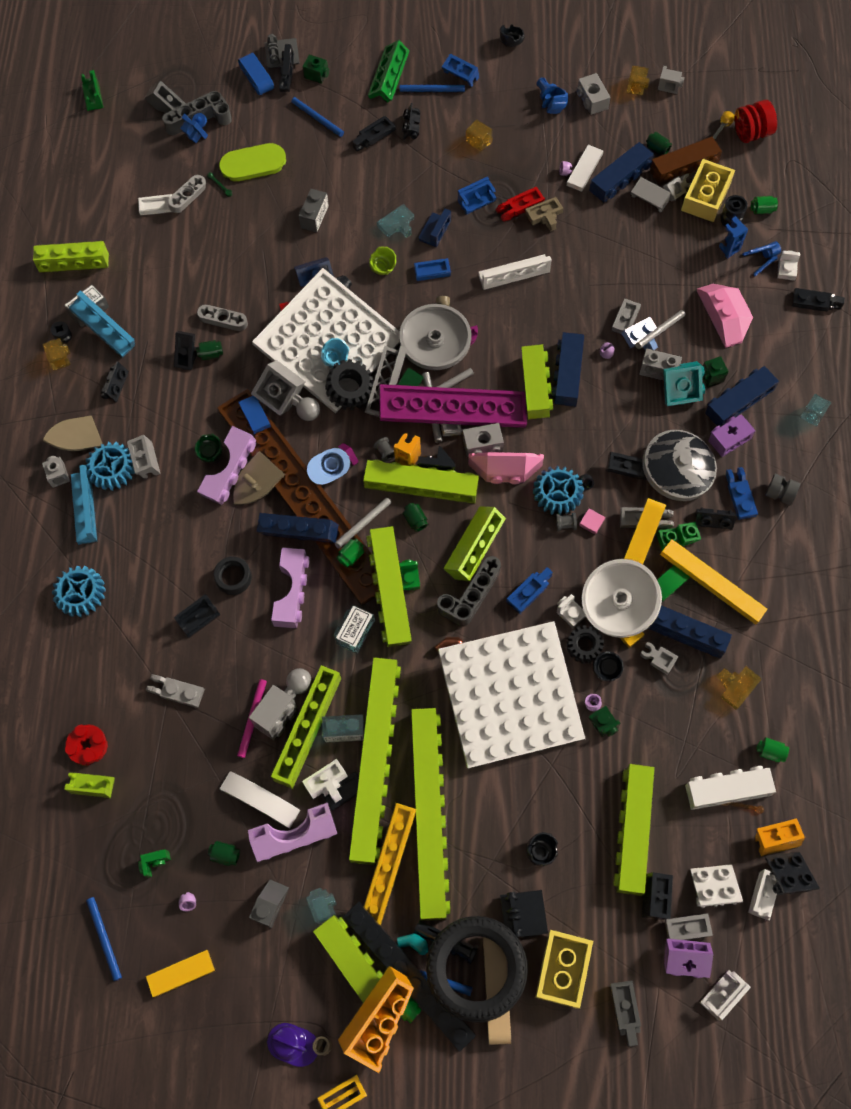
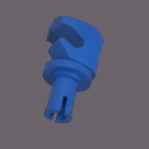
(552, 96)

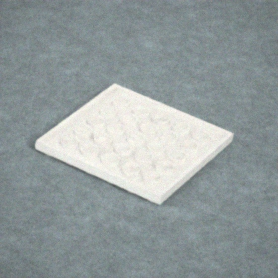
(312, 318)
(511, 694)

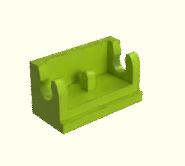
(90, 785)

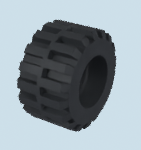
(353, 371)

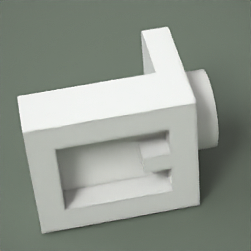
(788, 265)
(570, 611)

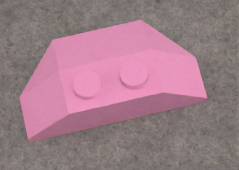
(727, 312)
(505, 467)

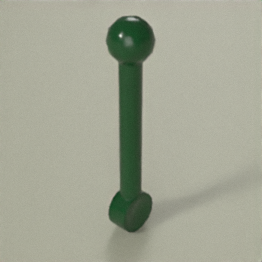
(228, 192)

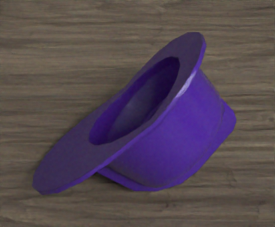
(292, 1044)

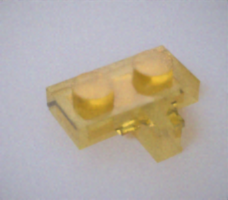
(738, 685)

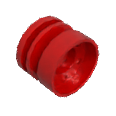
(755, 121)

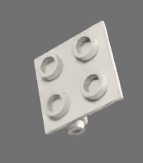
(716, 886)

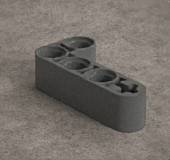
(210, 105)
(473, 589)

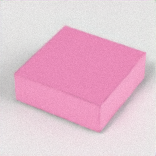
(592, 521)

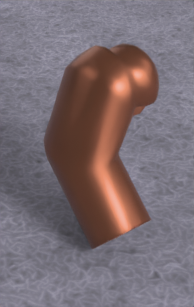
(449, 641)

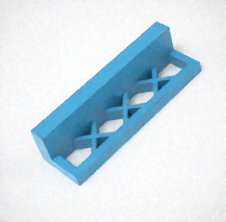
(102, 324)
(83, 507)

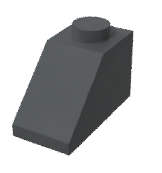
(163, 98)
(269, 903)

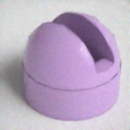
(564, 168)
(608, 353)
(596, 700)
(187, 902)

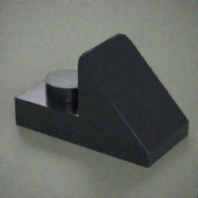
(185, 350)
(442, 462)

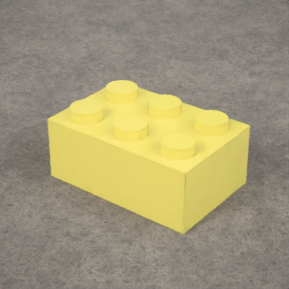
(708, 190)
(564, 969)

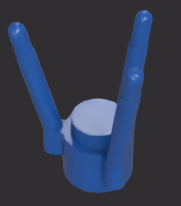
(769, 251)

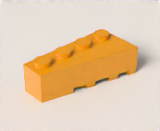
(376, 1021)

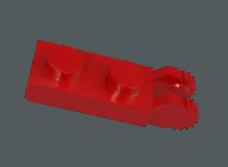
(519, 203)

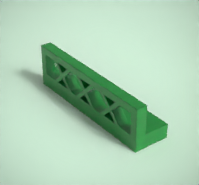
(389, 71)

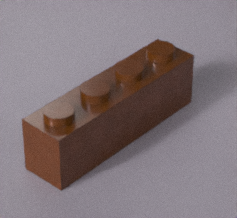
(684, 160)

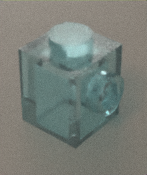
(815, 410)
(321, 905)

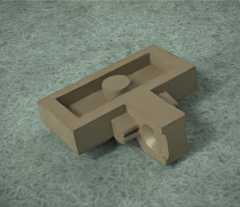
(545, 212)

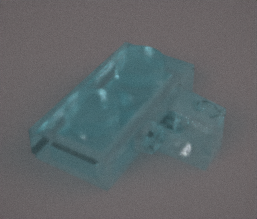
(397, 221)

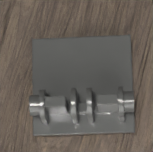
(274, 50)

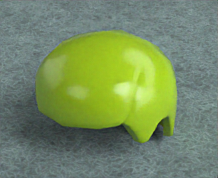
(382, 261)

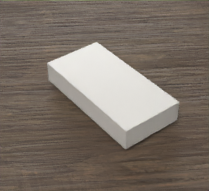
(154, 204)

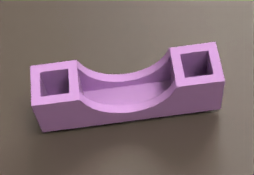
(217, 486)
(286, 610)
(271, 842)

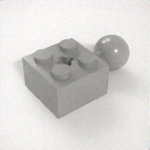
(280, 389)
(279, 705)

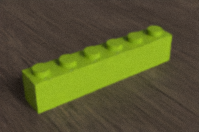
(421, 481)
(389, 585)
(306, 727)
(635, 830)

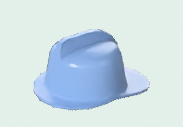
(328, 466)

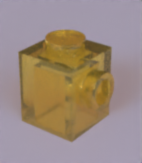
(638, 80)
(479, 135)
(57, 353)

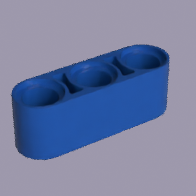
(256, 73)

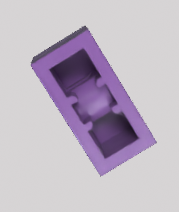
(731, 435)
(688, 958)

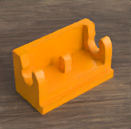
(407, 453)
(779, 837)

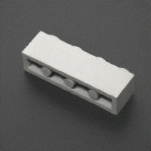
(730, 788)

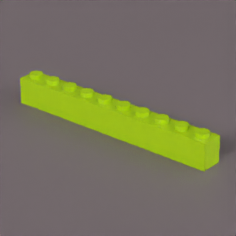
(374, 762)
(428, 815)

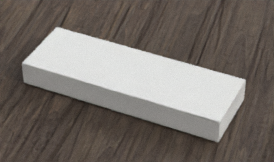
(584, 168)

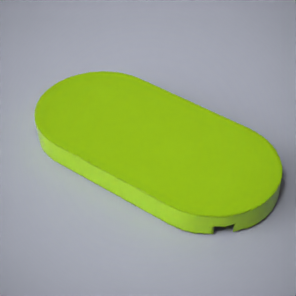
(253, 162)

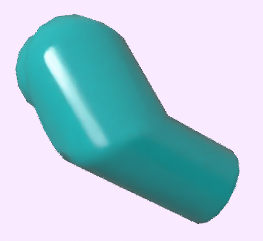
(415, 942)

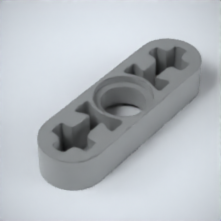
(186, 200)
(228, 323)

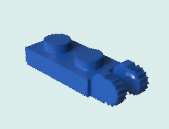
(741, 495)

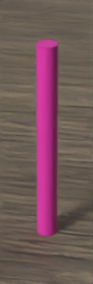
(249, 726)

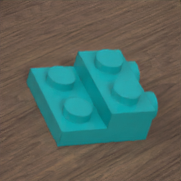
(684, 383)

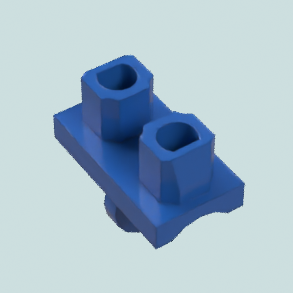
(193, 127)

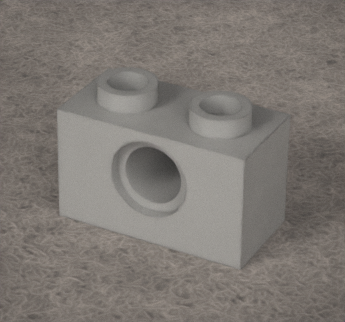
(593, 94)
(489, 433)

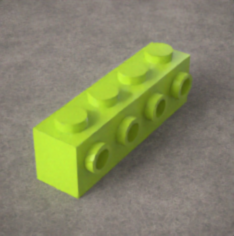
(71, 256)
(536, 381)
(474, 543)
(348, 957)

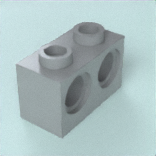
(656, 361)

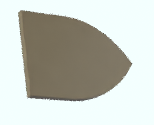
(74, 434)
(256, 480)

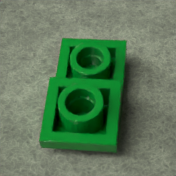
(683, 534)
(671, 581)

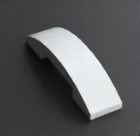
(260, 799)

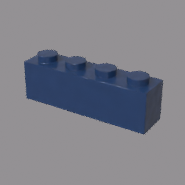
(621, 172)
(569, 369)
(742, 396)
(297, 527)
(691, 632)

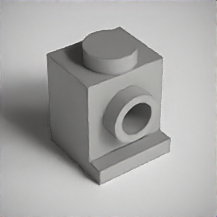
(670, 80)
(55, 471)

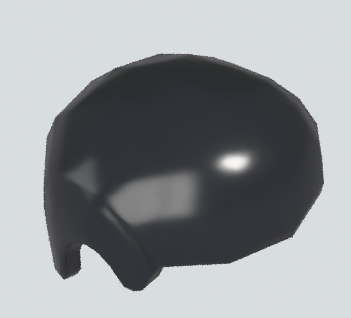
(511, 36)
(608, 666)
(542, 849)

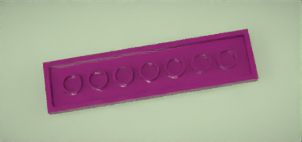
(452, 406)

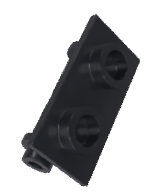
(411, 116)
(116, 381)
(721, 519)

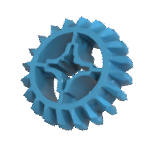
(99, 465)
(564, 501)
(70, 579)

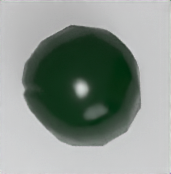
(208, 448)

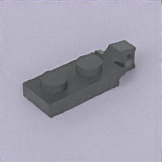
(626, 1011)

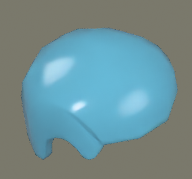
(334, 351)

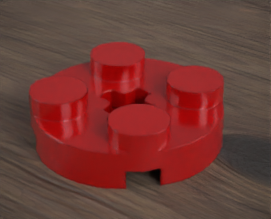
(89, 755)

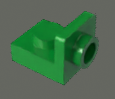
(409, 575)
(155, 858)

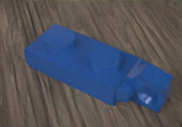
(529, 590)

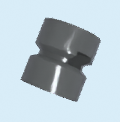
(783, 489)

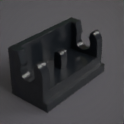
(197, 616)
(657, 896)

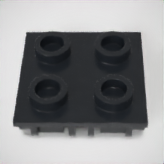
(791, 873)
(524, 913)

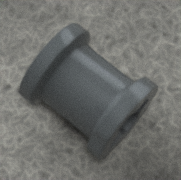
(384, 449)
(566, 522)

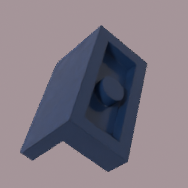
(435, 228)
(307, 271)

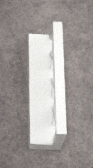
(515, 271)

